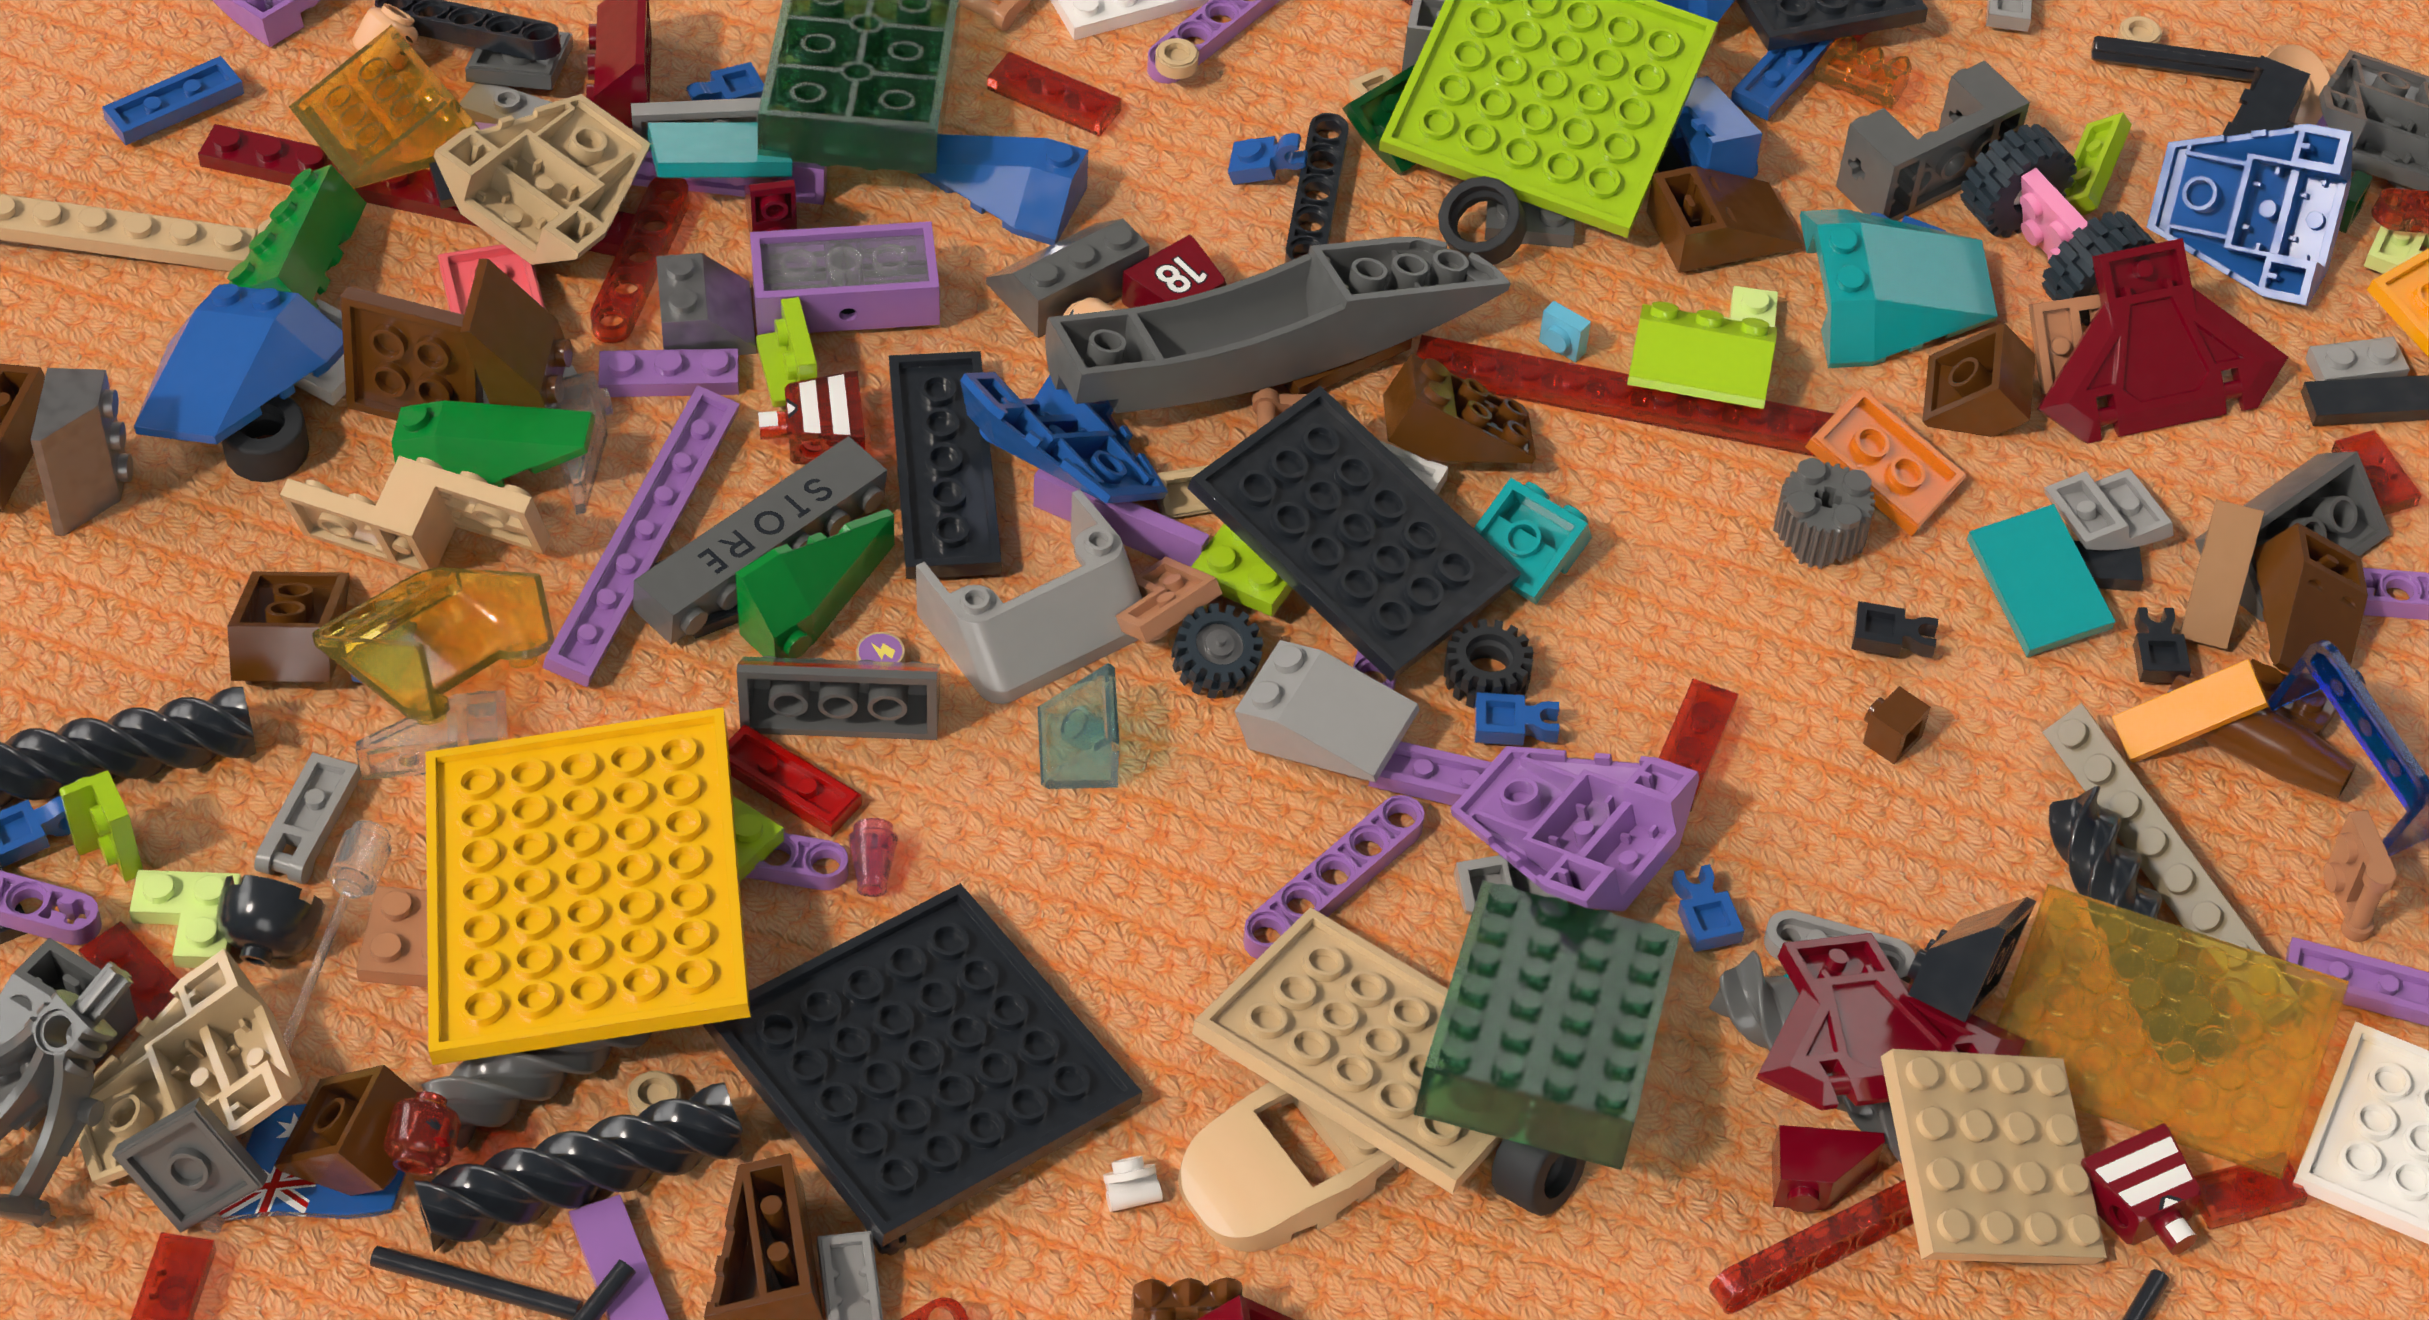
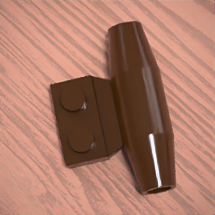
(2285, 740)

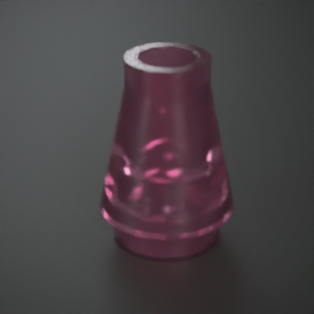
(872, 854)

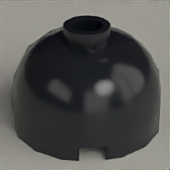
(266, 918)

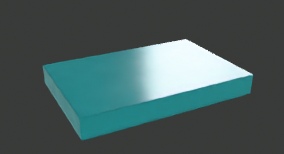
(712, 151)
(2040, 580)

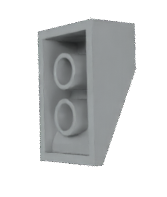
(1323, 713)

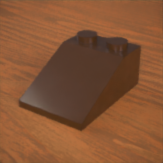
(514, 342)
(275, 627)

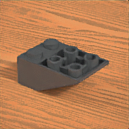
(34, 982)

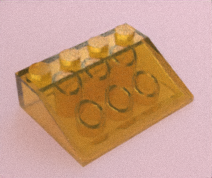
(381, 112)

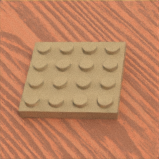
(1992, 1158)

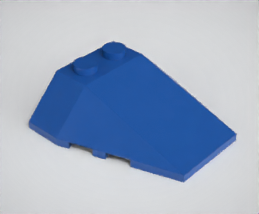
(2258, 205)
(233, 359)
(1062, 438)

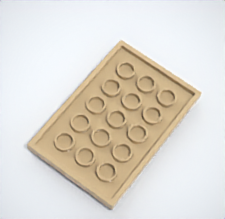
(1346, 1038)

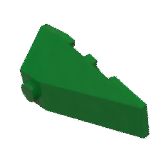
(798, 592)

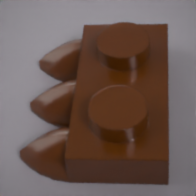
(1182, 1300)

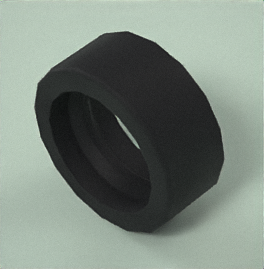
(1480, 190)

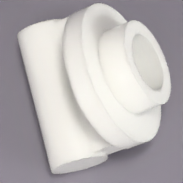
(1131, 1184)

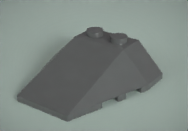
(2386, 114)

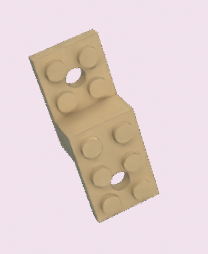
(416, 514)

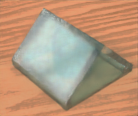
(1081, 734)

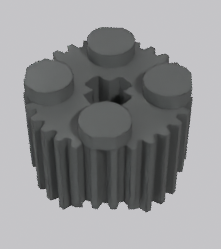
(1824, 512)

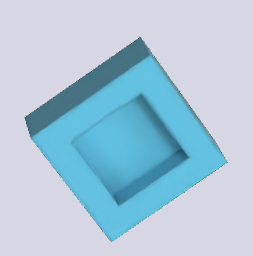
(1564, 331)

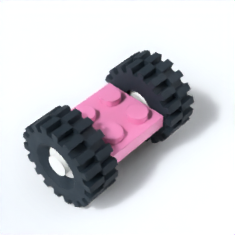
(2022, 190)

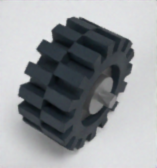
(1217, 650)

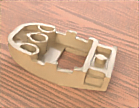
(1250, 1188)

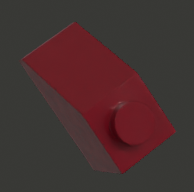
(1820, 1165)

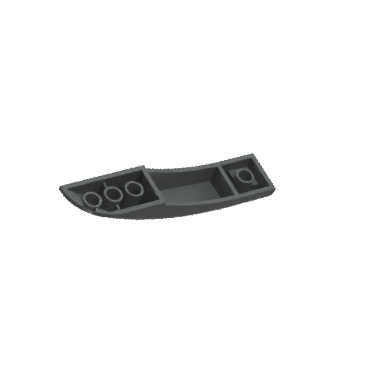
(1268, 327)

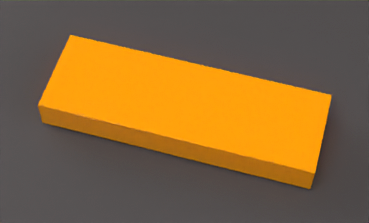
(2190, 711)

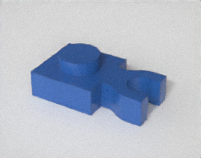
(1508, 719)
(1706, 915)

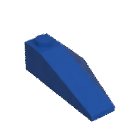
(1017, 179)

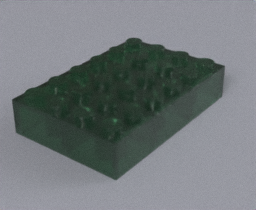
(859, 83)
(1548, 1025)

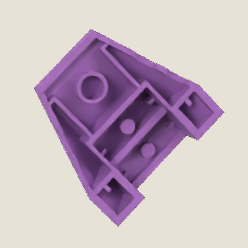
(1580, 824)

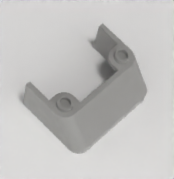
(1044, 632)

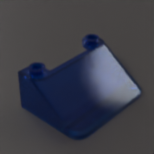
(2327, 669)

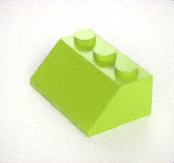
(1703, 355)

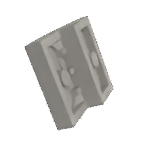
(2111, 511)

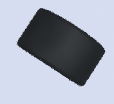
(272, 456)
(1535, 1176)

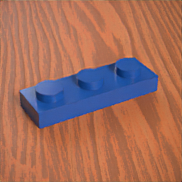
(1777, 77)
(173, 100)

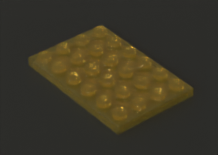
(2173, 1027)

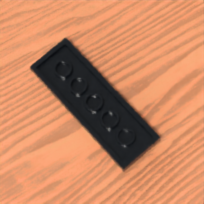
(942, 468)

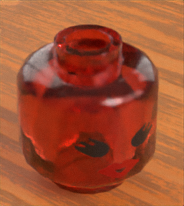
(422, 1134)

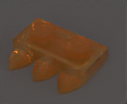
(1863, 73)

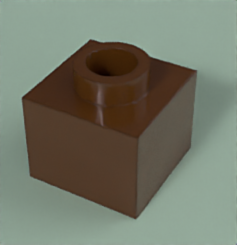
(1895, 724)

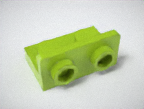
(787, 352)
(101, 821)

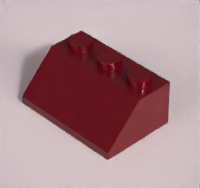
(621, 57)

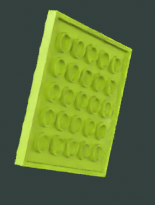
(1552, 99)

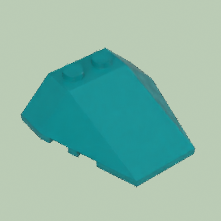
(1894, 284)

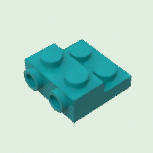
(1534, 535)

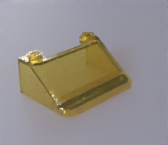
(438, 633)

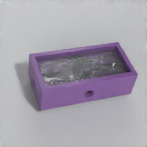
(848, 276)

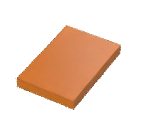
(1905, 469)

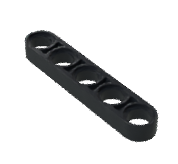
(481, 28)
(1318, 179)

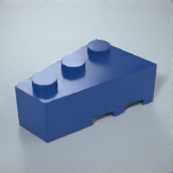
(1716, 132)

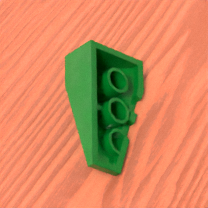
(491, 437)

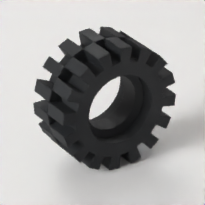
(1492, 644)

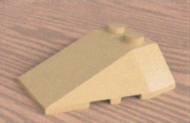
(544, 179)
(207, 1044)

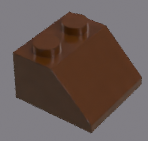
(1980, 384)
(344, 1132)

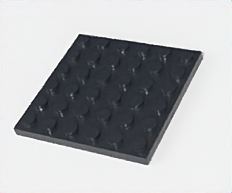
(923, 1063)

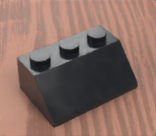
(1969, 960)

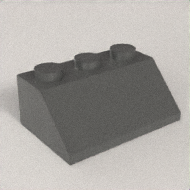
(1070, 271)

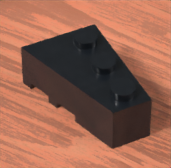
(2271, 99)

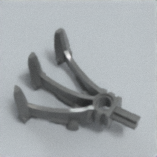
(56, 1077)

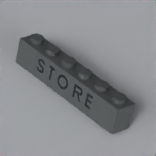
(702, 576)

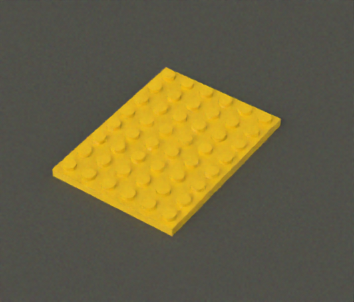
(582, 887)

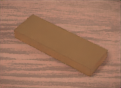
(2221, 573)

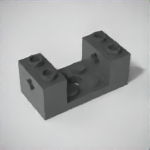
(1898, 175)

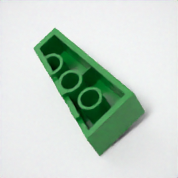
(303, 236)

